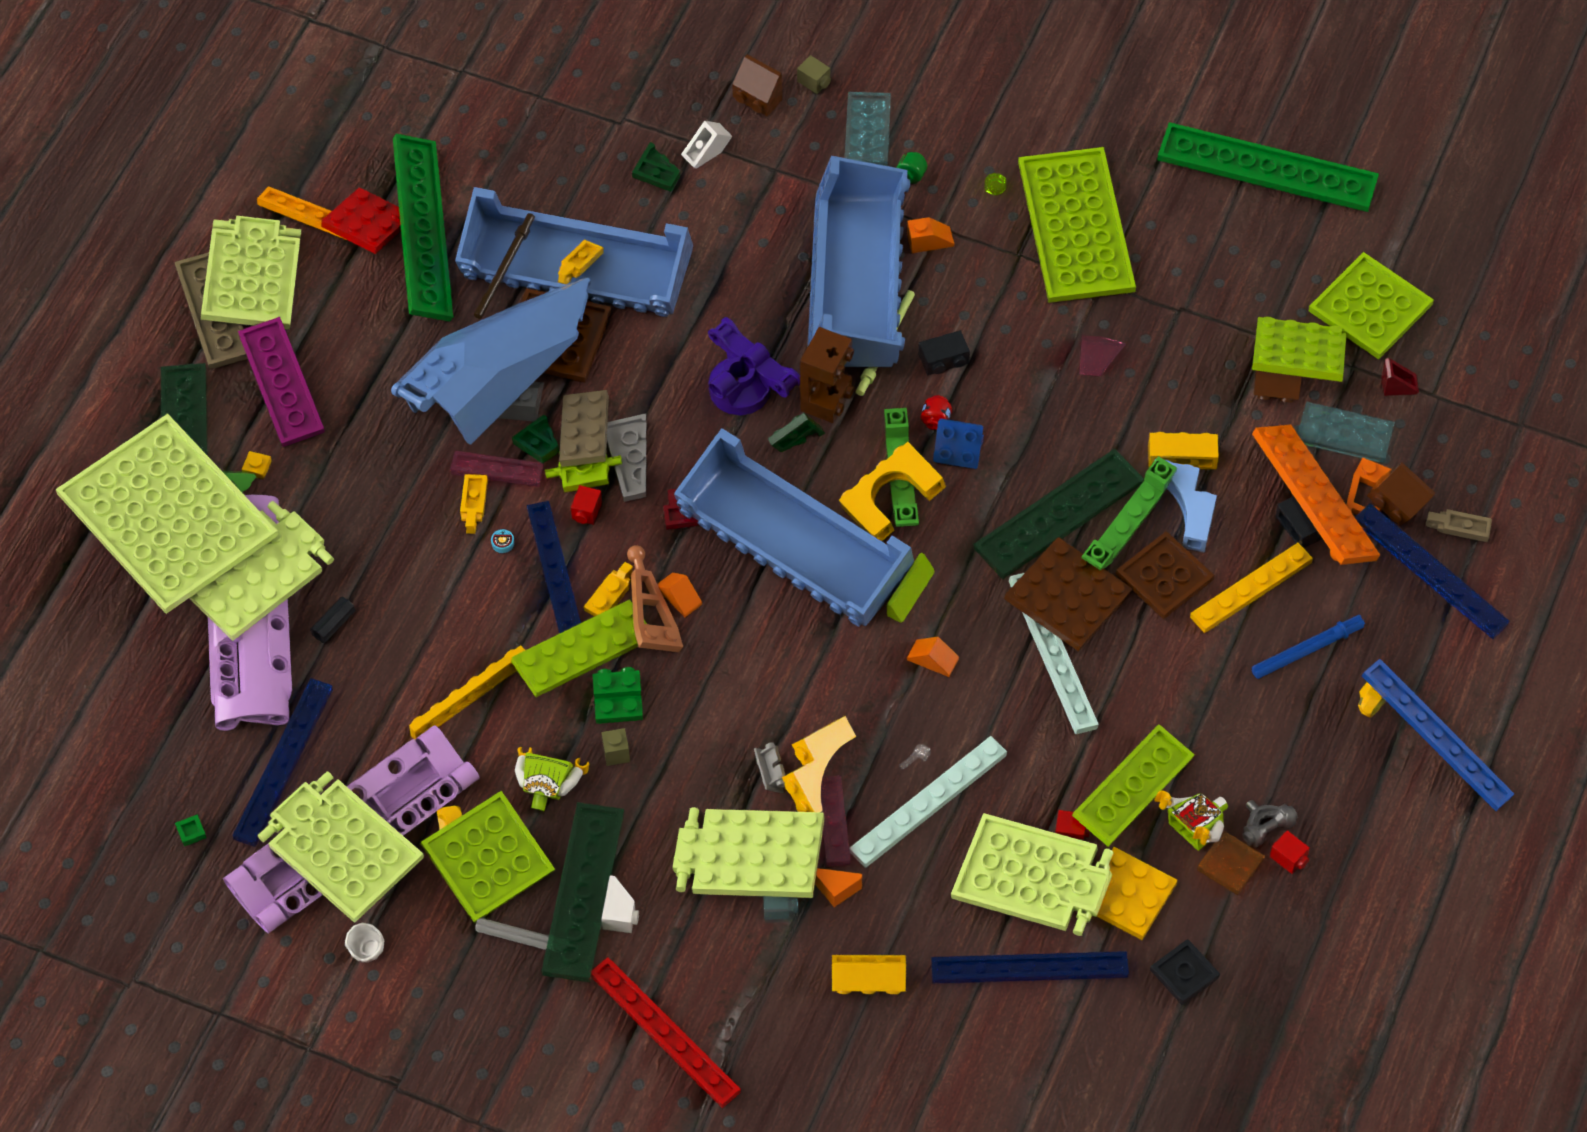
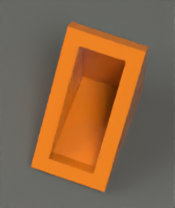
(680, 593)
(933, 655)
(837, 884)

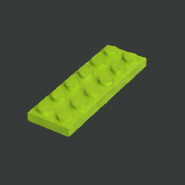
(578, 649)
(1133, 785)

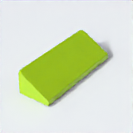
(910, 588)

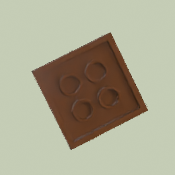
(1165, 575)

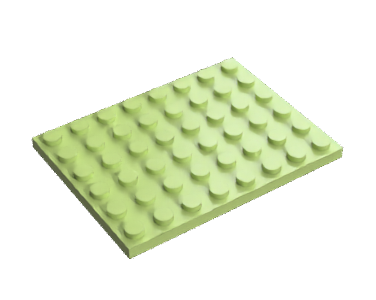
(167, 513)

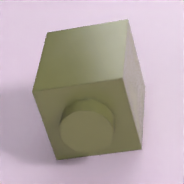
(813, 74)
(615, 747)

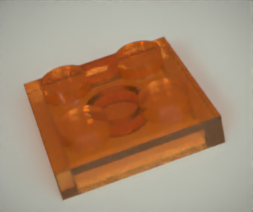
(1230, 863)

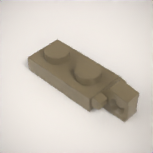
(1460, 524)

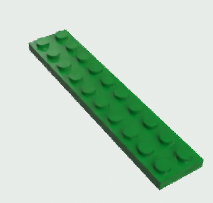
(1268, 167)
(422, 228)

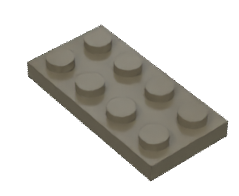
(584, 428)

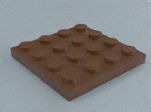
(579, 356)
(1068, 594)

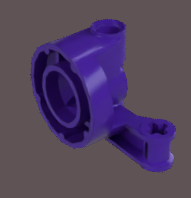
(755, 367)

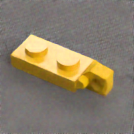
(579, 261)
(473, 501)
(610, 591)

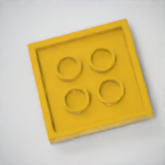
(1134, 894)

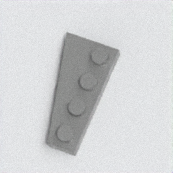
(628, 439)

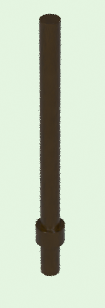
(520, 234)

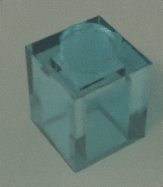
(779, 909)

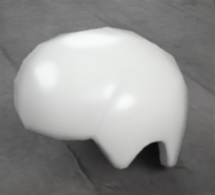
(364, 942)

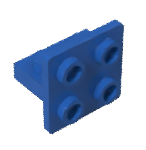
(958, 443)

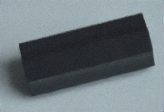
(332, 619)

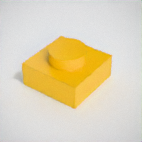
(257, 464)

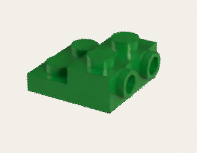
(617, 695)

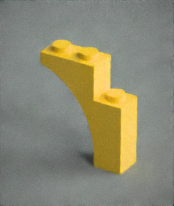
(814, 753)

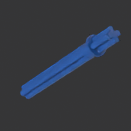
(1308, 646)

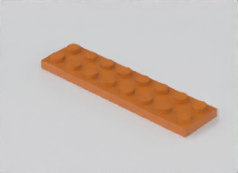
(1316, 494)

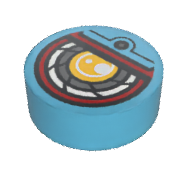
(502, 541)

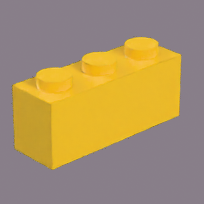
(1184, 448)
(868, 973)

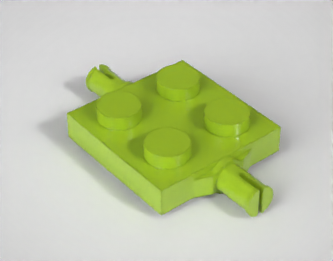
(585, 474)

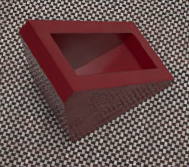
(1398, 379)

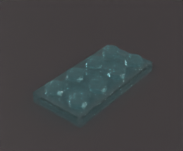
(868, 127)
(1345, 432)

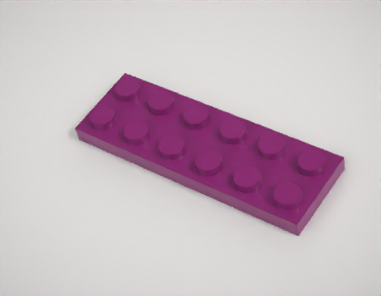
(281, 381)

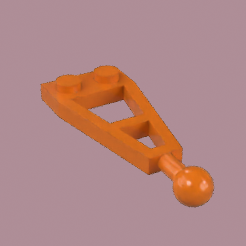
(1369, 474)

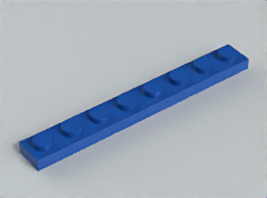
(1438, 735)

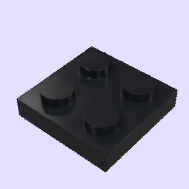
(1185, 971)

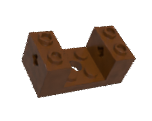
(822, 375)

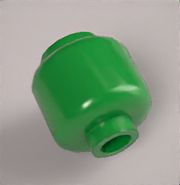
(915, 166)

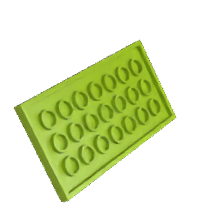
(1076, 225)

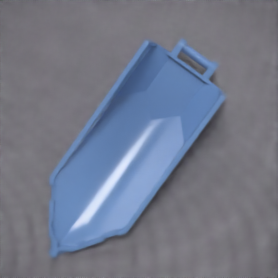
(494, 360)

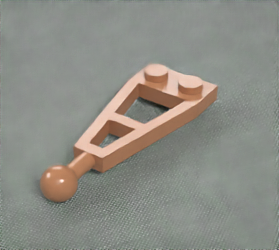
(651, 636)

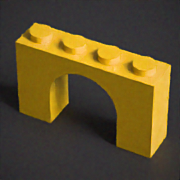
(903, 465)

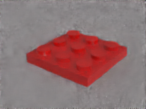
(364, 220)

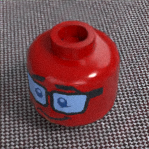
(935, 409)

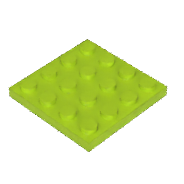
(1371, 305)
(1299, 349)
(487, 856)

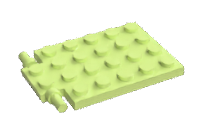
(251, 271)
(265, 577)
(340, 845)
(749, 853)
(1033, 874)

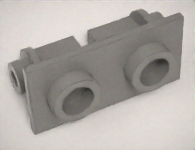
(770, 773)

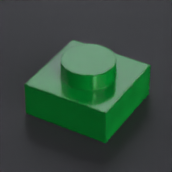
(190, 830)

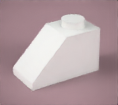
(706, 143)
(619, 908)

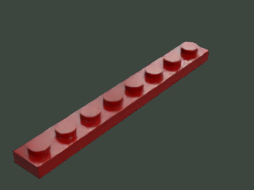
(665, 1033)

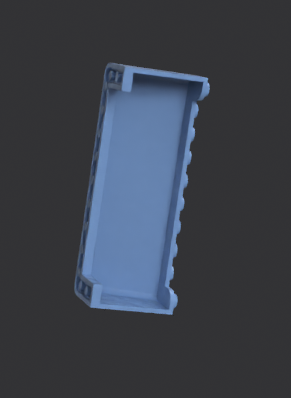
(859, 258)
(632, 272)
(792, 531)

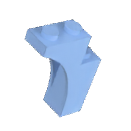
(1195, 506)

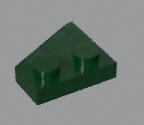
(656, 169)
(795, 433)
(537, 440)

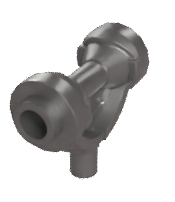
(1282, 817)

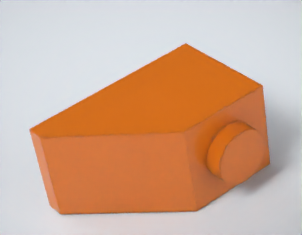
(928, 235)

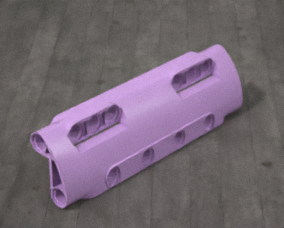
(261, 650)
(419, 766)

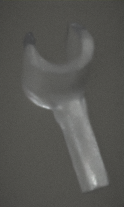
(920, 751)

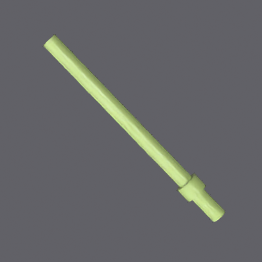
(869, 373)

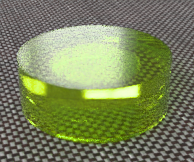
(995, 183)

